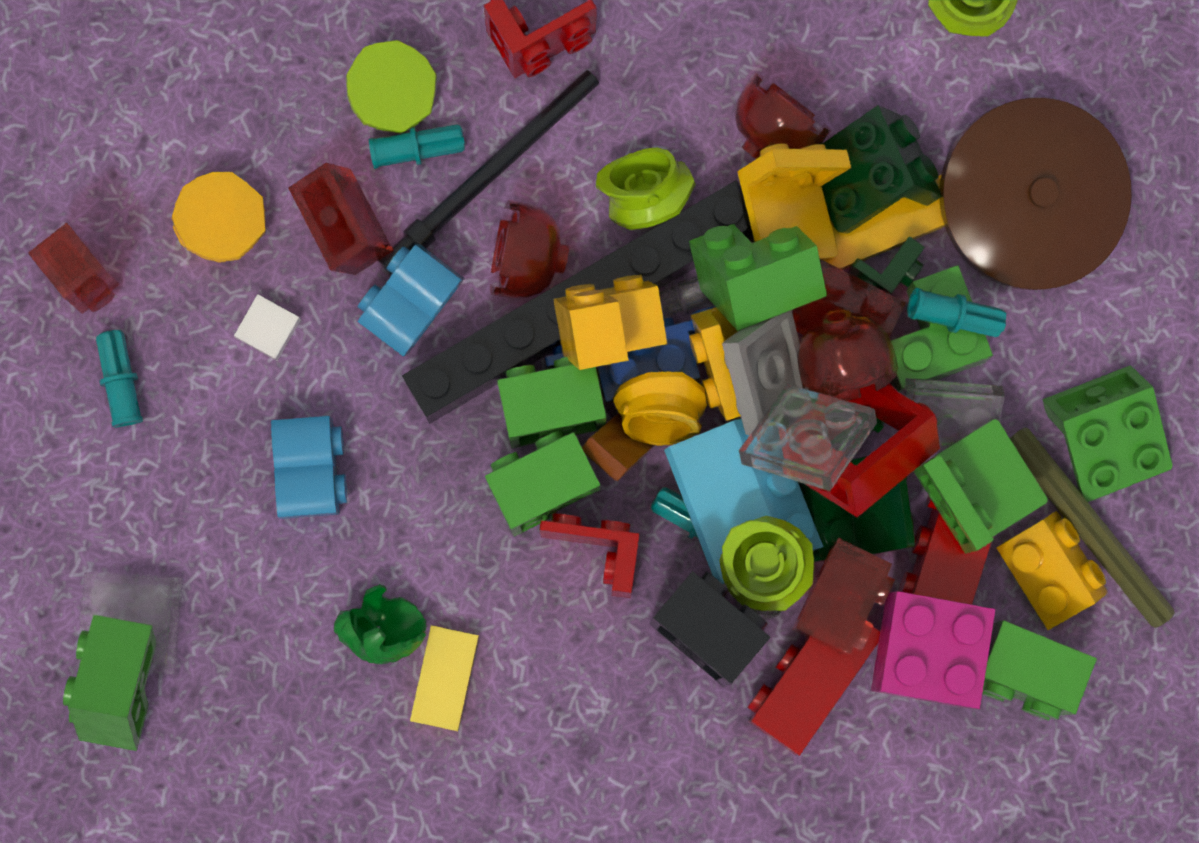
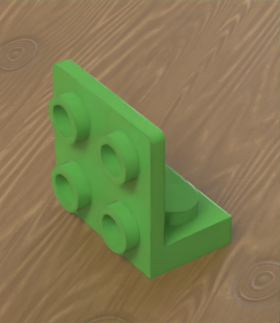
(1111, 432)
(980, 486)

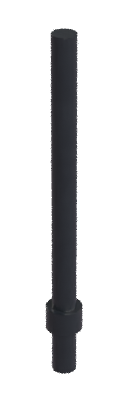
(423, 231)

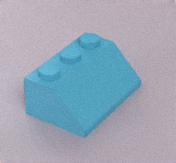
(726, 493)

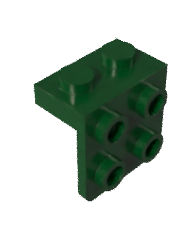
(883, 169)

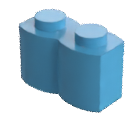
(409, 298)
(307, 467)

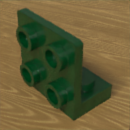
(878, 530)

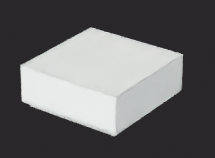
(267, 327)

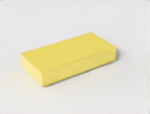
(444, 678)

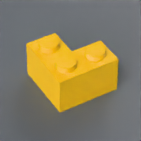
(609, 322)

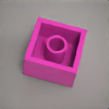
(933, 650)

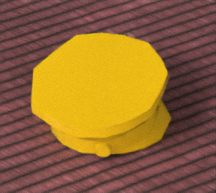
(219, 217)
(661, 407)

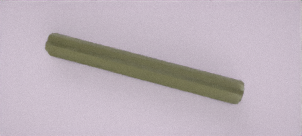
(1093, 530)

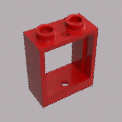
(892, 461)

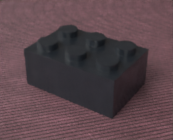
(711, 628)

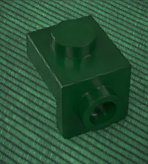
(901, 269)

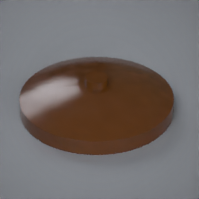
(1035, 194)

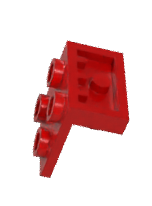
(533, 52)
(618, 565)

